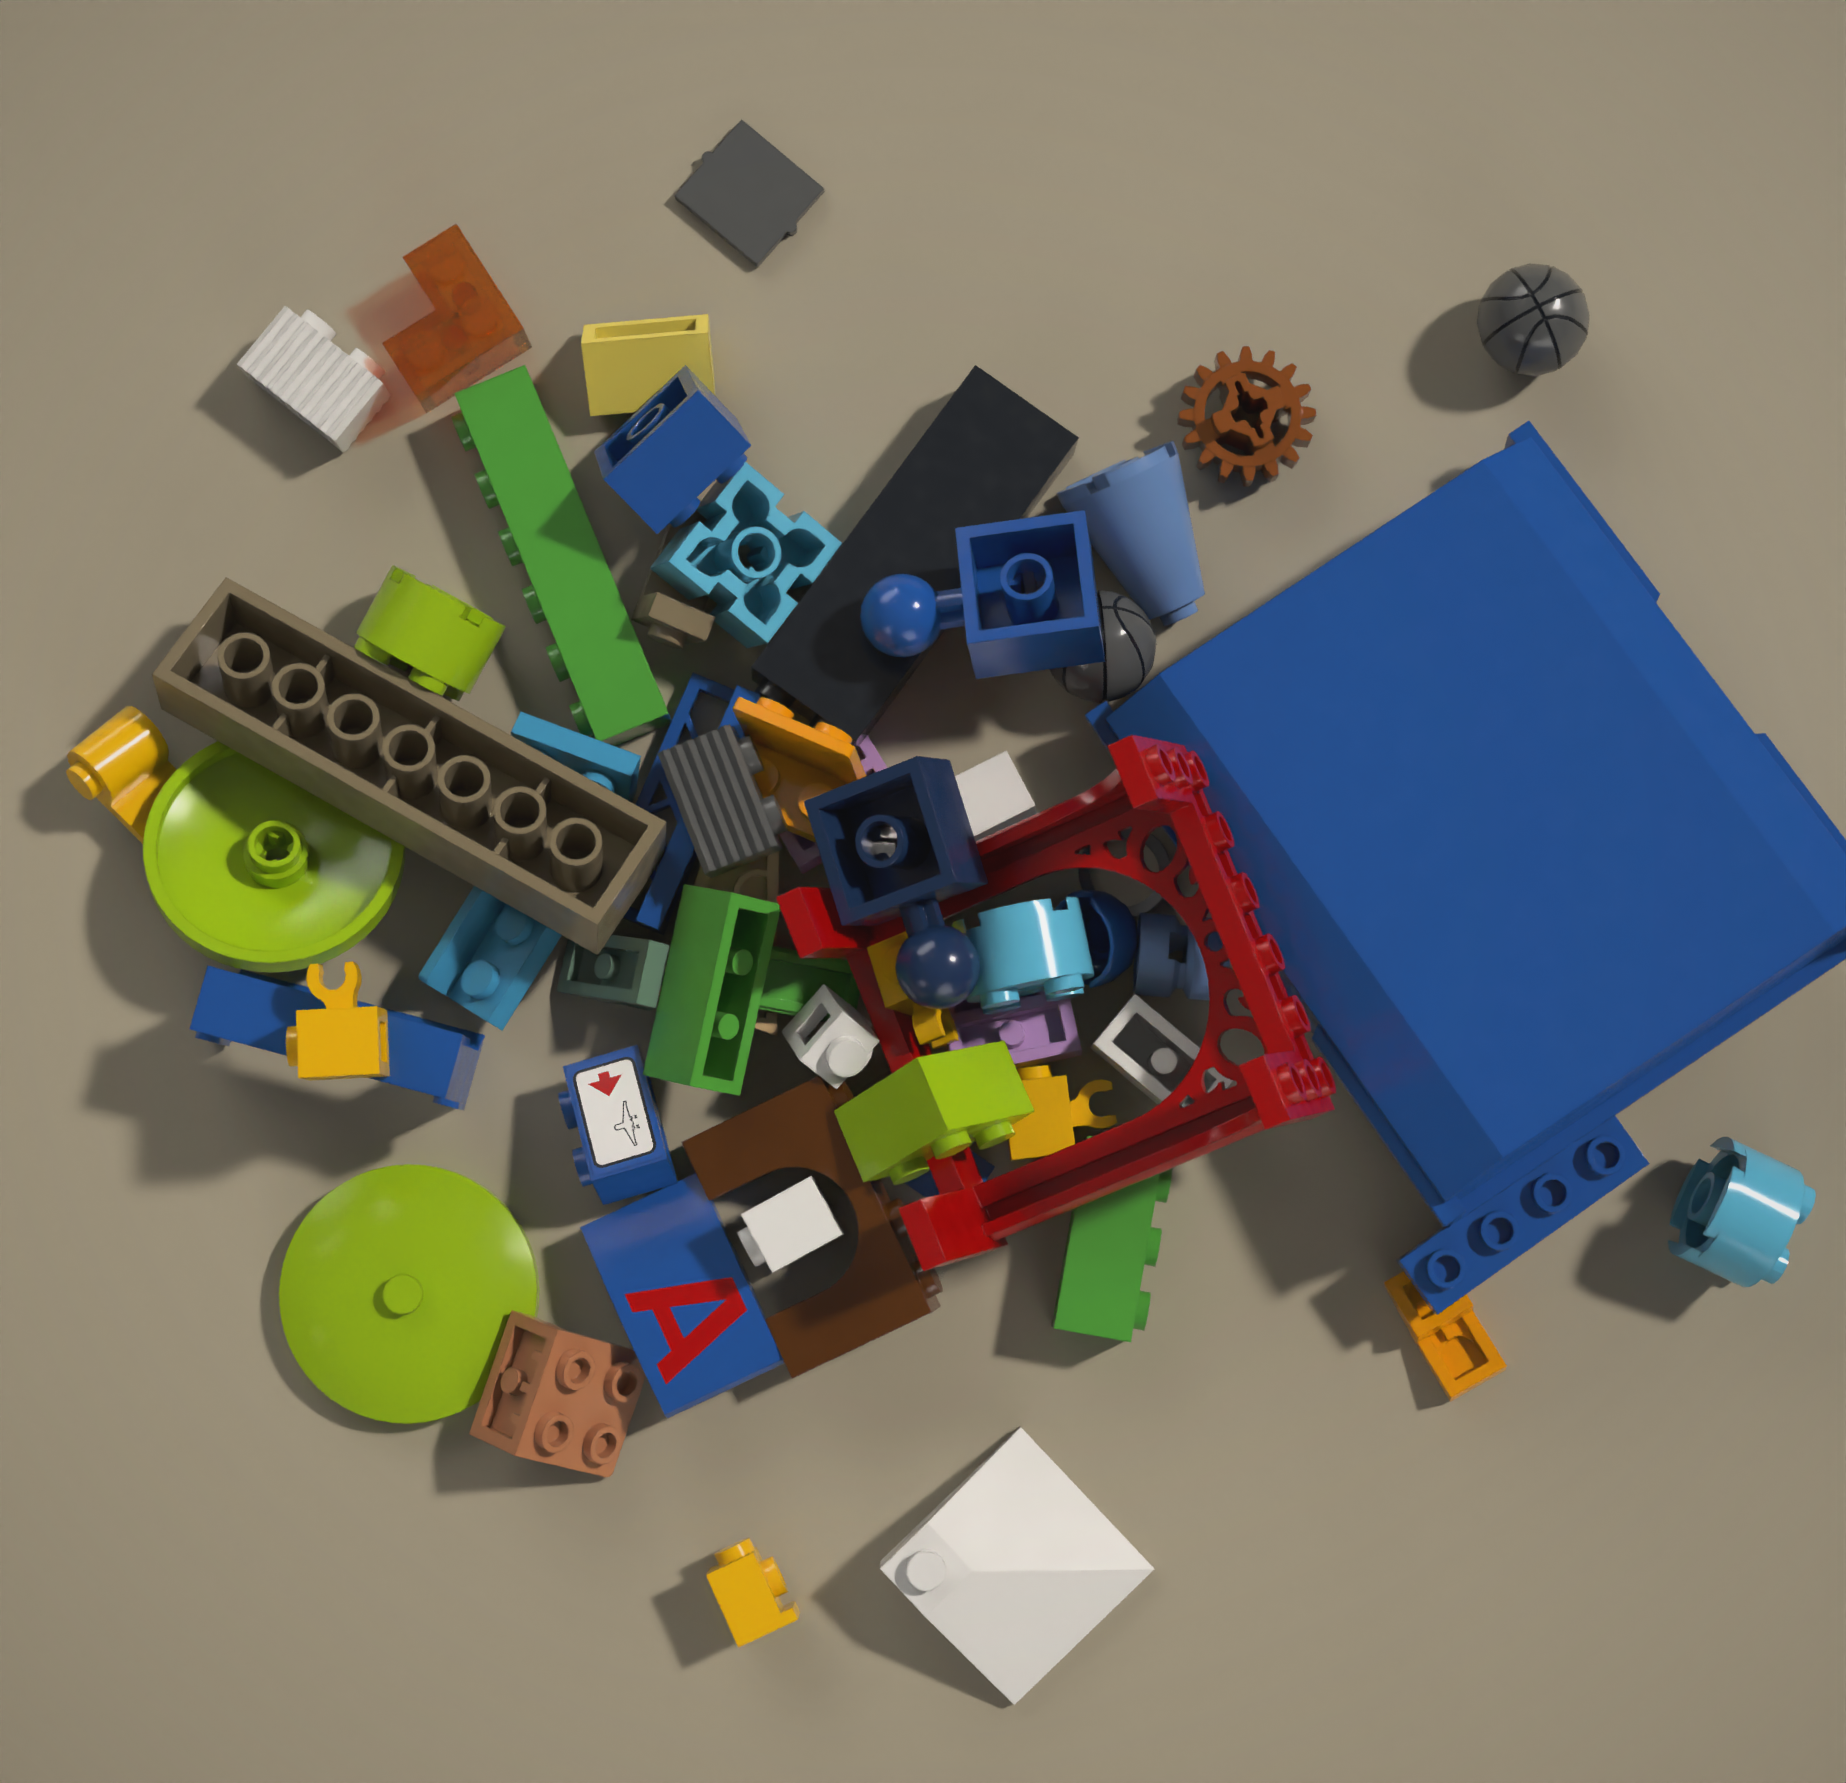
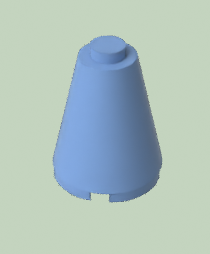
(1144, 530)

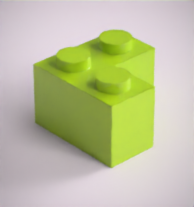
(934, 1110)

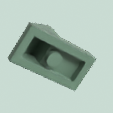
(623, 972)

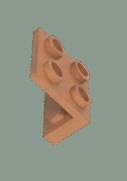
(559, 1396)

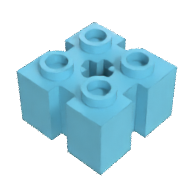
(783, 556)

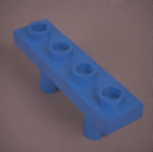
(1521, 1216)

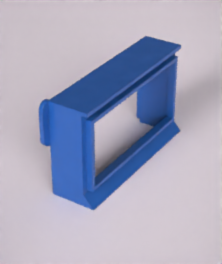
(260, 1008)

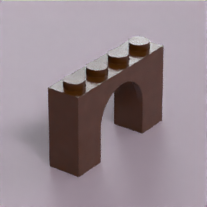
(885, 1278)

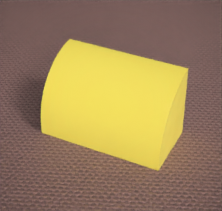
(638, 357)

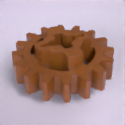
(1269, 404)

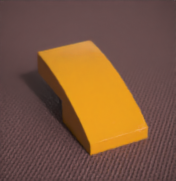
(1449, 1341)

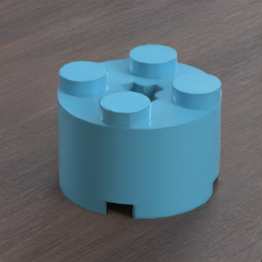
(1027, 952)
(1740, 1214)

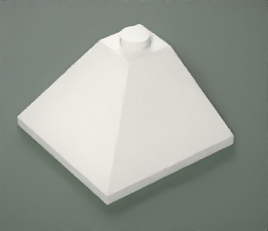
(1015, 1566)

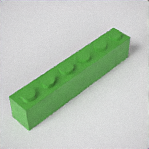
(562, 558)

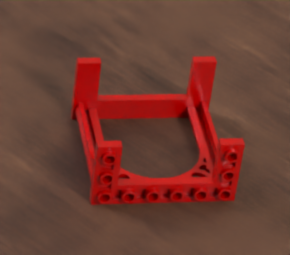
(1149, 788)

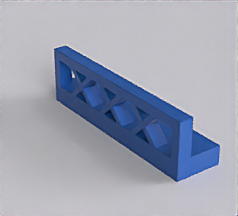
(680, 853)

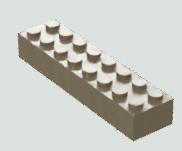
(411, 765)

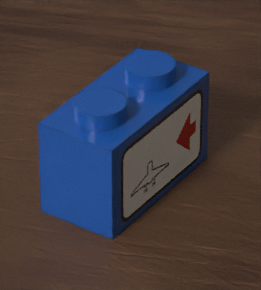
(618, 1126)

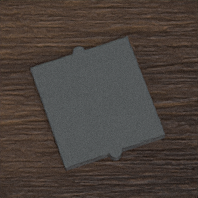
(749, 193)

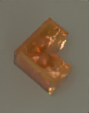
(466, 332)

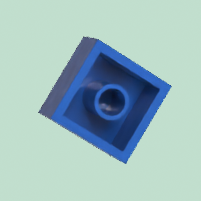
(673, 451)

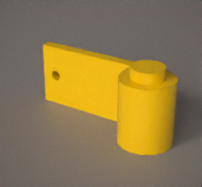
(122, 767)

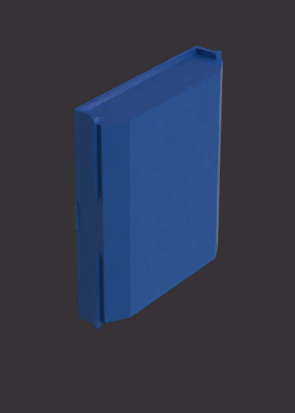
(1500, 824)

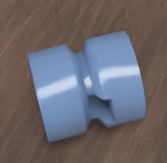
(1160, 976)

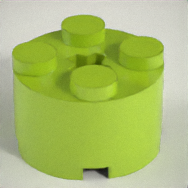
(430, 631)

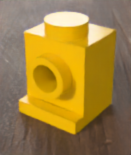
(750, 1592)

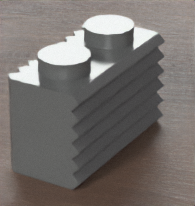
(722, 799)

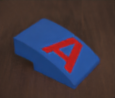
(682, 1295)

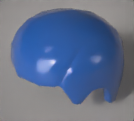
(1109, 934)

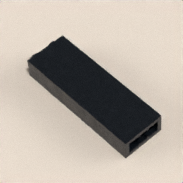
(975, 465)

